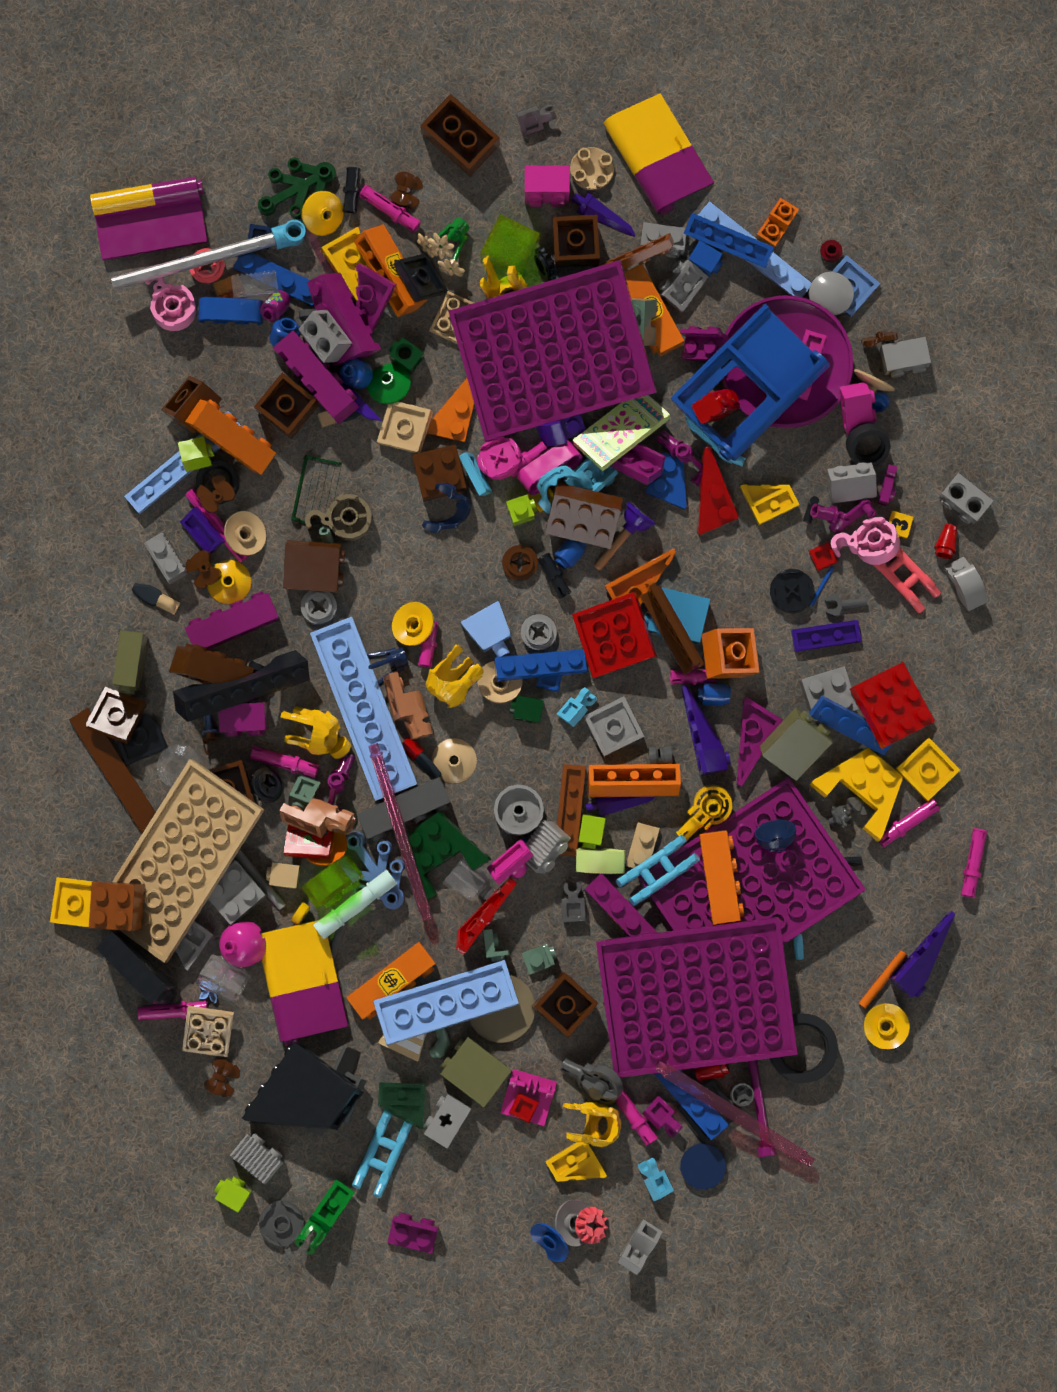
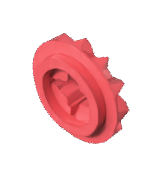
(205, 276)
(586, 1233)

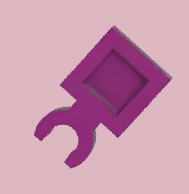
(887, 492)

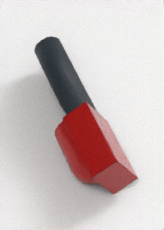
(415, 752)

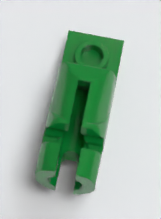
(325, 1215)

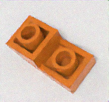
(777, 223)

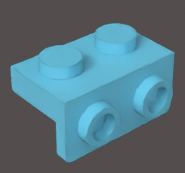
(598, 477)

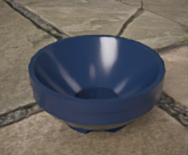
(775, 835)

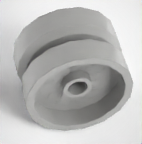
(515, 823)

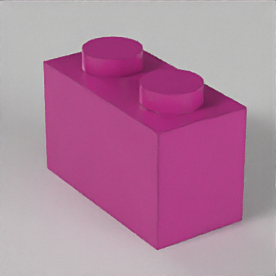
(856, 405)

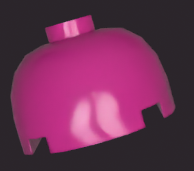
(242, 944)

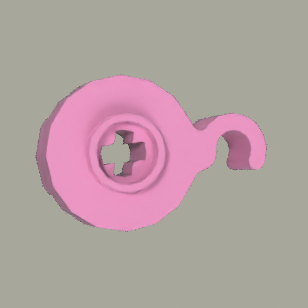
(168, 295)
(863, 541)

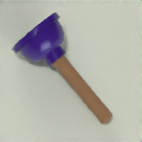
(634, 521)

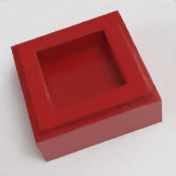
(823, 556)
(523, 1107)

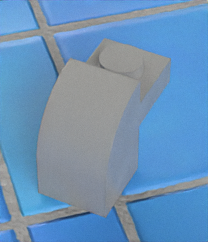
(967, 583)
(639, 1247)

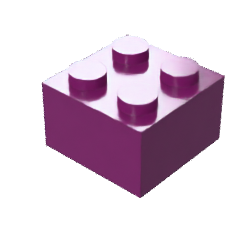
(244, 717)

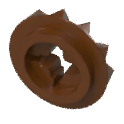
(528, 556)

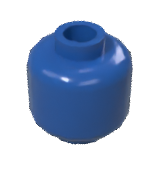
(281, 329)
(356, 373)

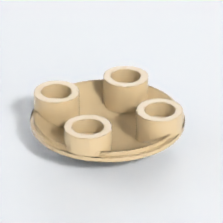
(592, 168)

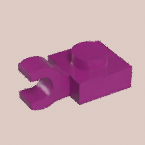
(660, 1114)

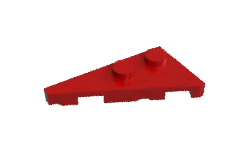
(715, 502)
(483, 916)

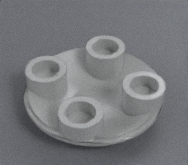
(832, 292)

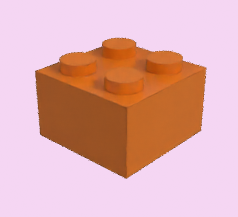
(730, 653)

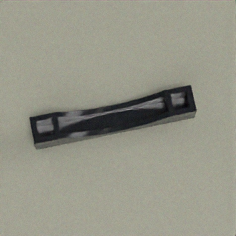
(205, 699)

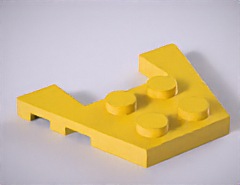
(871, 781)

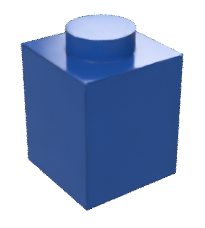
(706, 258)

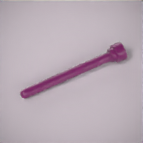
(764, 1148)

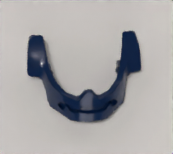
(463, 510)

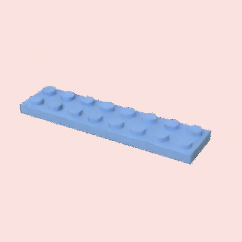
(362, 704)

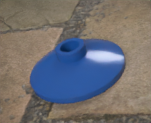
(551, 1241)

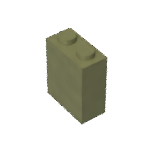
(130, 662)
(796, 743)
(475, 1071)

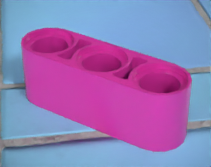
(557, 456)

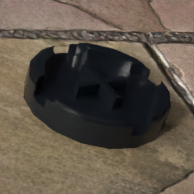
(792, 591)

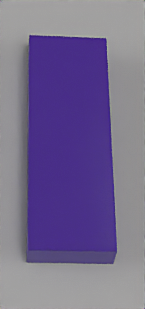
(826, 635)

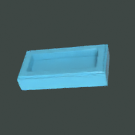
(475, 474)

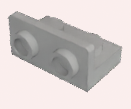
(653, 231)
(682, 284)

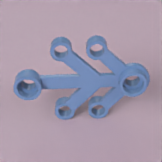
(375, 870)

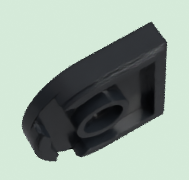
(144, 742)

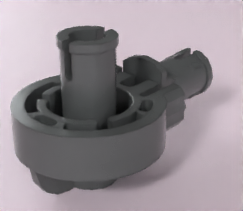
(589, 1080)

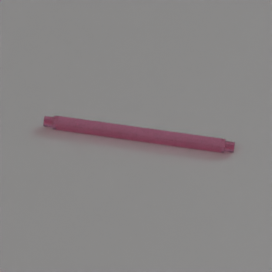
(400, 832)
(734, 1114)

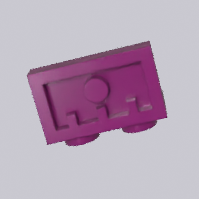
(702, 343)
(641, 464)
(413, 1233)

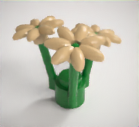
(455, 232)

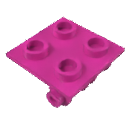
(534, 1087)

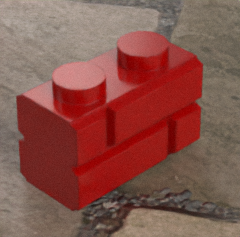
(716, 405)

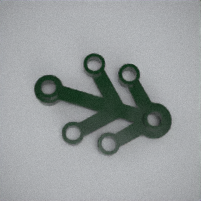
(299, 186)

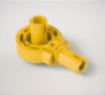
(709, 807)

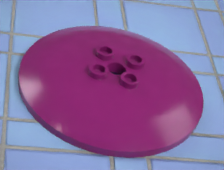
(824, 396)

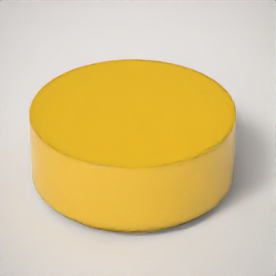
(341, 748)
(300, 914)

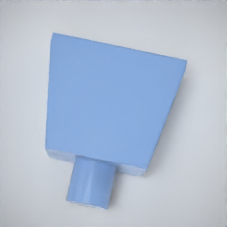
(489, 629)

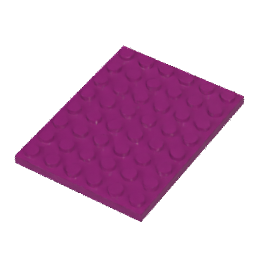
(553, 350)
(794, 884)
(697, 997)

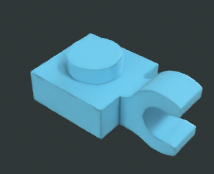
(576, 708)
(657, 1182)

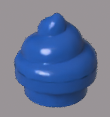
(881, 401)

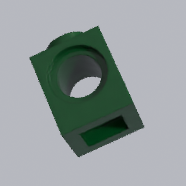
(411, 363)
(527, 709)

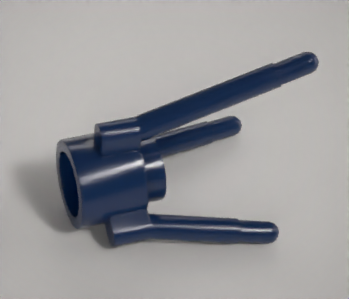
(395, 658)

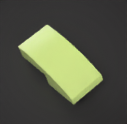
(600, 861)

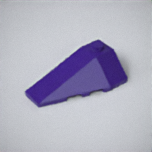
(707, 747)
(918, 966)

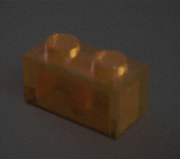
(223, 287)

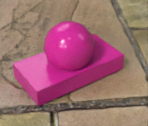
(511, 863)

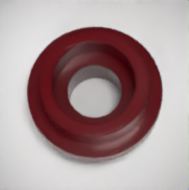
(826, 255)

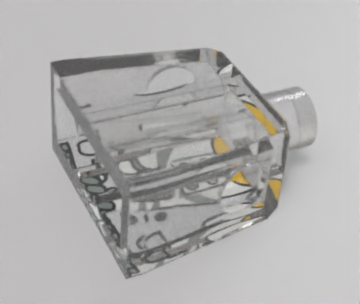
(468, 882)

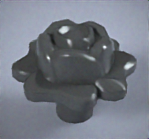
(840, 816)

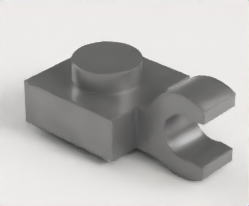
(533, 119)

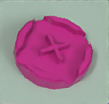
(499, 458)

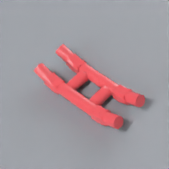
(903, 587)

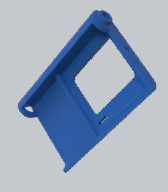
(772, 360)

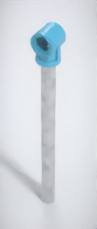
(278, 237)

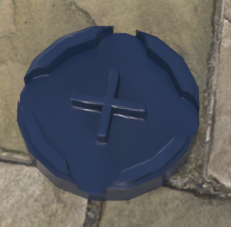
(703, 1166)

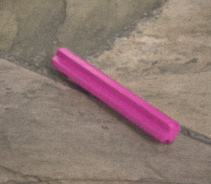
(214, 520)

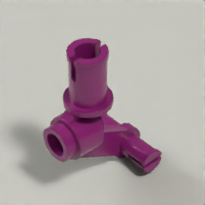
(682, 451)
(840, 520)
(337, 779)

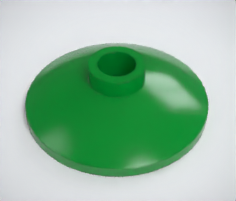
(390, 391)

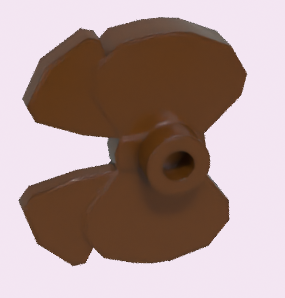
(405, 183)
(880, 337)
(223, 491)
(201, 562)
(216, 1083)

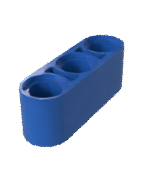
(230, 310)

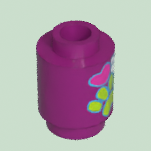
(275, 306)

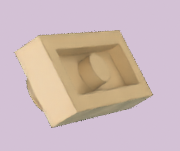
(642, 844)

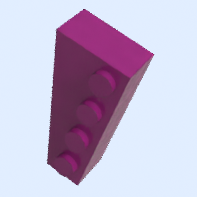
(332, 294)
(316, 377)

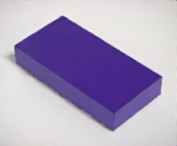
(202, 530)

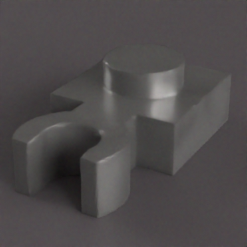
(573, 908)

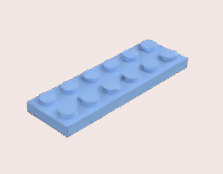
(445, 1002)

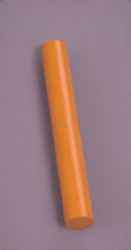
(882, 980)

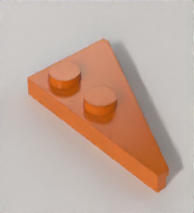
(455, 416)
(640, 578)

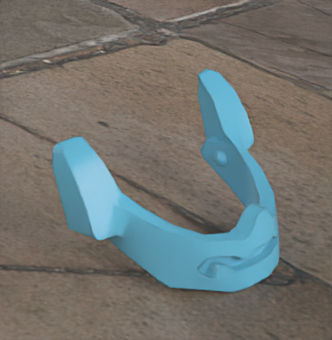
(552, 478)

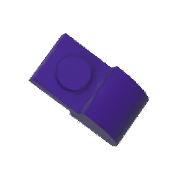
(558, 431)

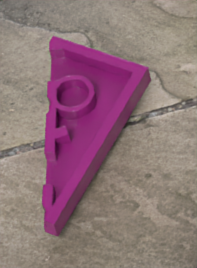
(373, 295)
(755, 729)

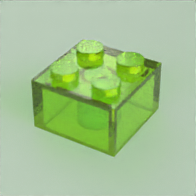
(510, 244)
(332, 882)

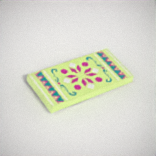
(621, 430)

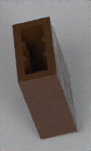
(313, 566)

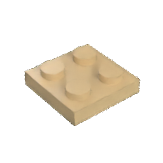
(405, 427)

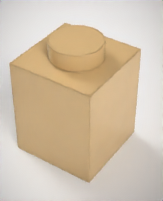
(283, 875)

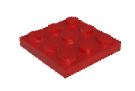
(614, 635)
(892, 705)

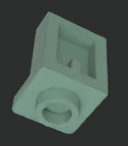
(303, 791)
(491, 941)
(539, 958)

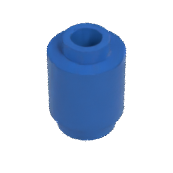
(569, 553)
(714, 694)

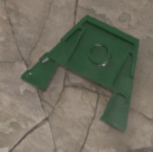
(436, 843)

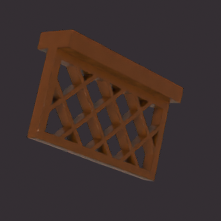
(671, 629)

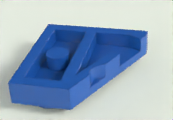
(671, 484)

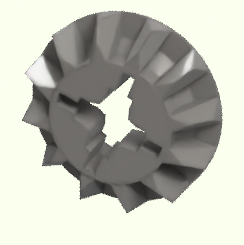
(308, 607)
(538, 621)

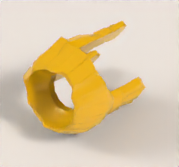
(498, 287)
(443, 681)
(324, 732)
(595, 1112)

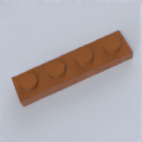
(644, 253)
(571, 804)

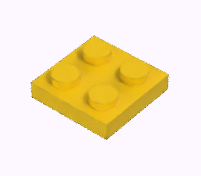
(927, 769)
(71, 902)

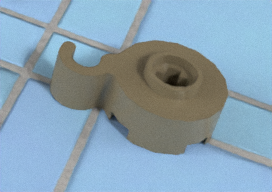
(337, 511)

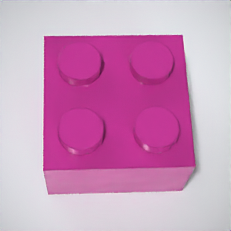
(547, 185)

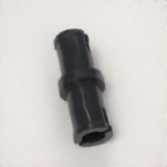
(351, 190)
(554, 575)

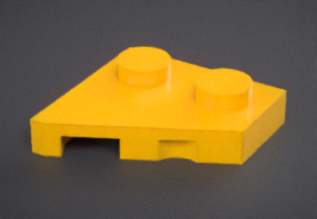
(769, 501)
(575, 1163)

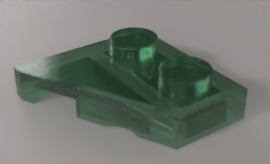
(403, 1101)

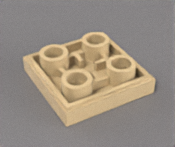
(442, 323)
(207, 1031)

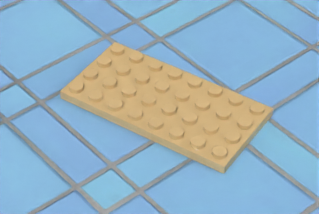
(186, 854)

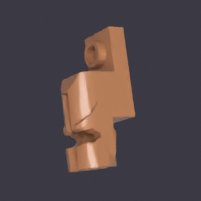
(407, 706)
(318, 818)

